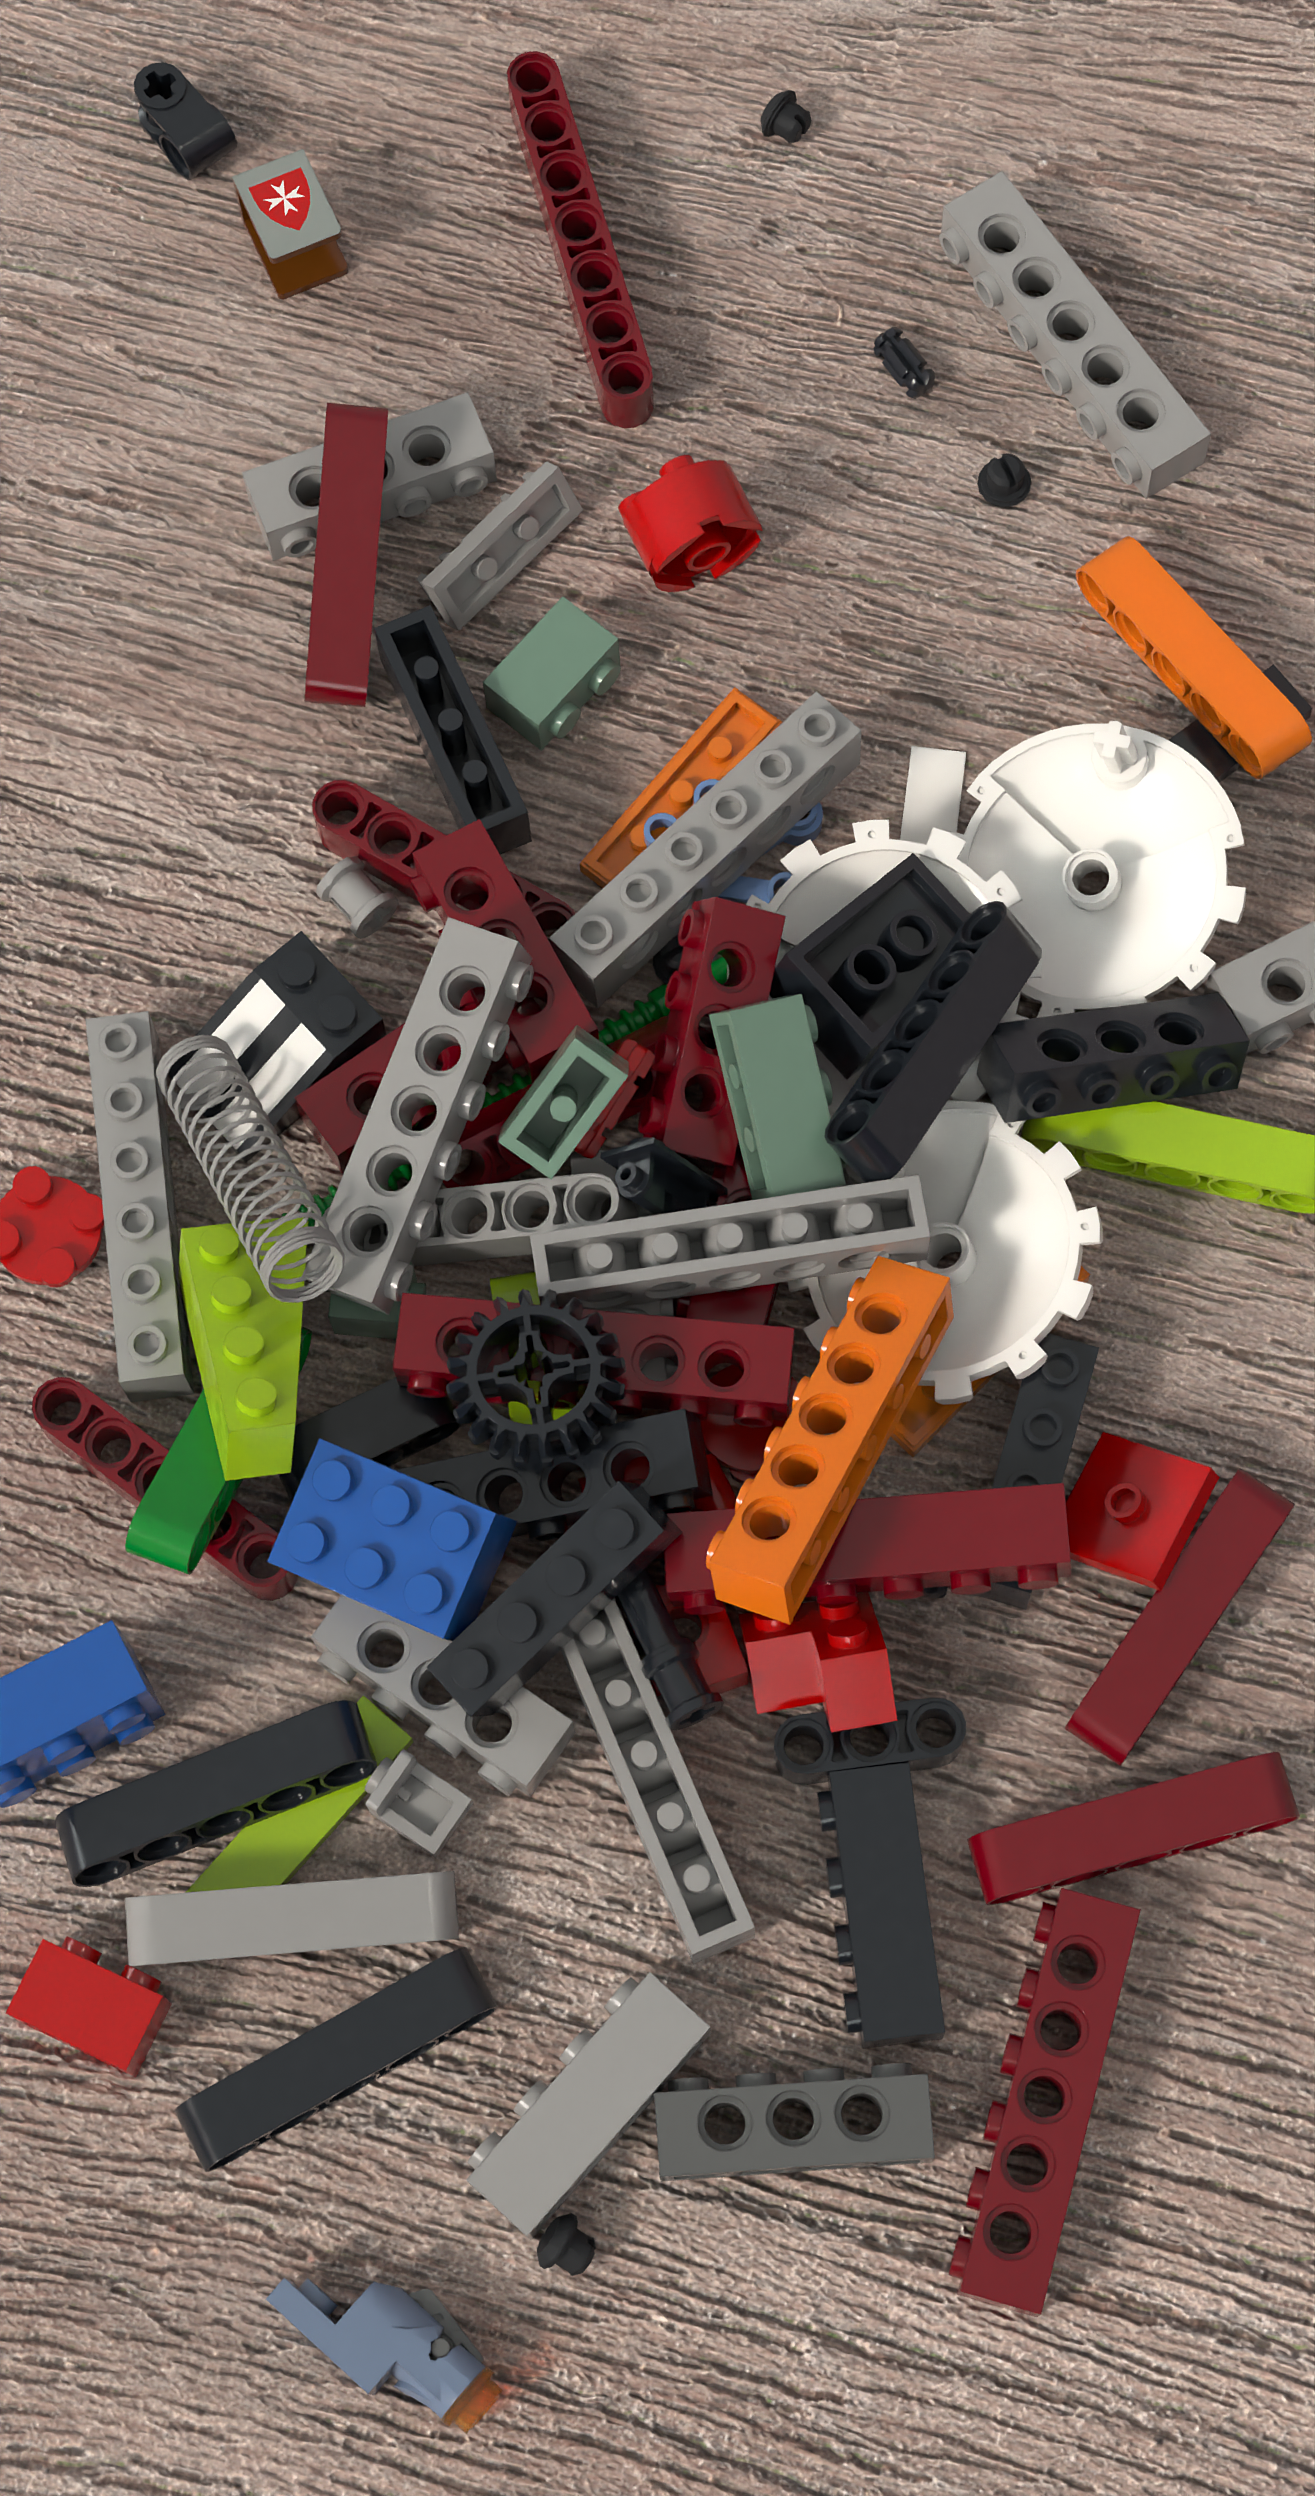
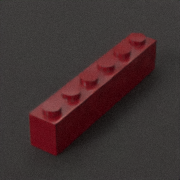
(905, 1546)

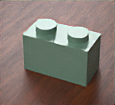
(553, 674)
(564, 1102)

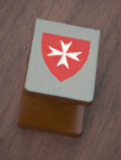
(290, 224)

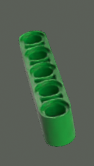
(187, 1493)

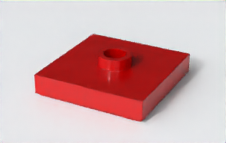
(1135, 1509)

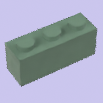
(778, 1096)

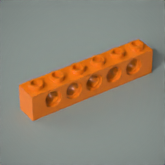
(884, 1347)

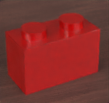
(89, 2005)

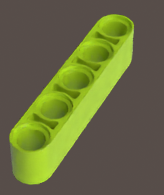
(1188, 1151)

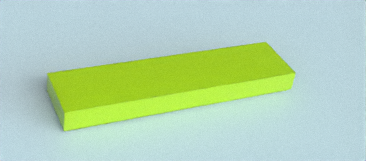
(280, 1845)

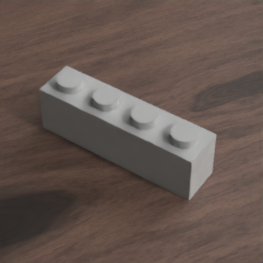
(588, 2105)

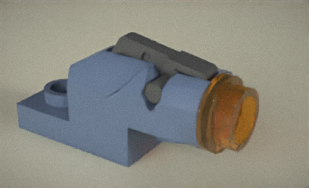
(398, 2337)

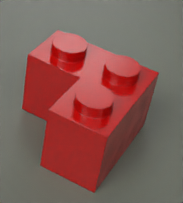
(821, 1657)

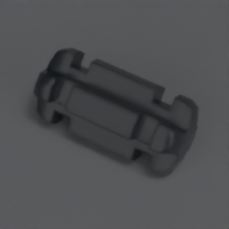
(904, 362)

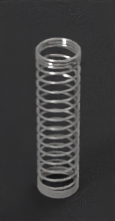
(285, 1242)

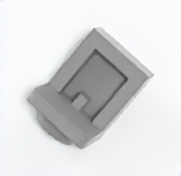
(416, 1802)

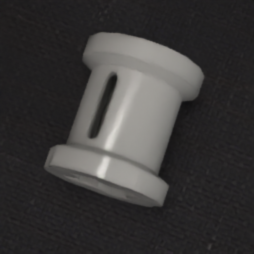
(357, 897)

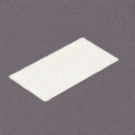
(932, 792)

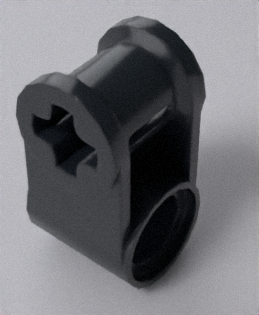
(181, 120)

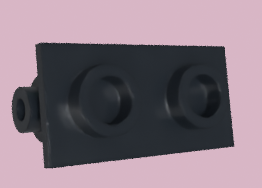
(660, 1177)

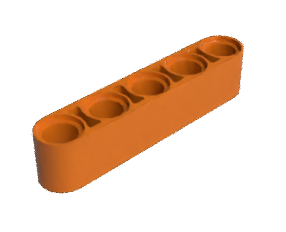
(1194, 657)

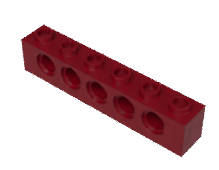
(695, 1345)
(1106, 1936)

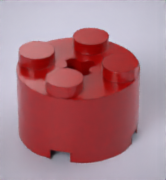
(691, 522)

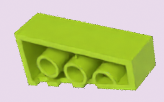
(244, 1346)

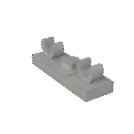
(501, 545)

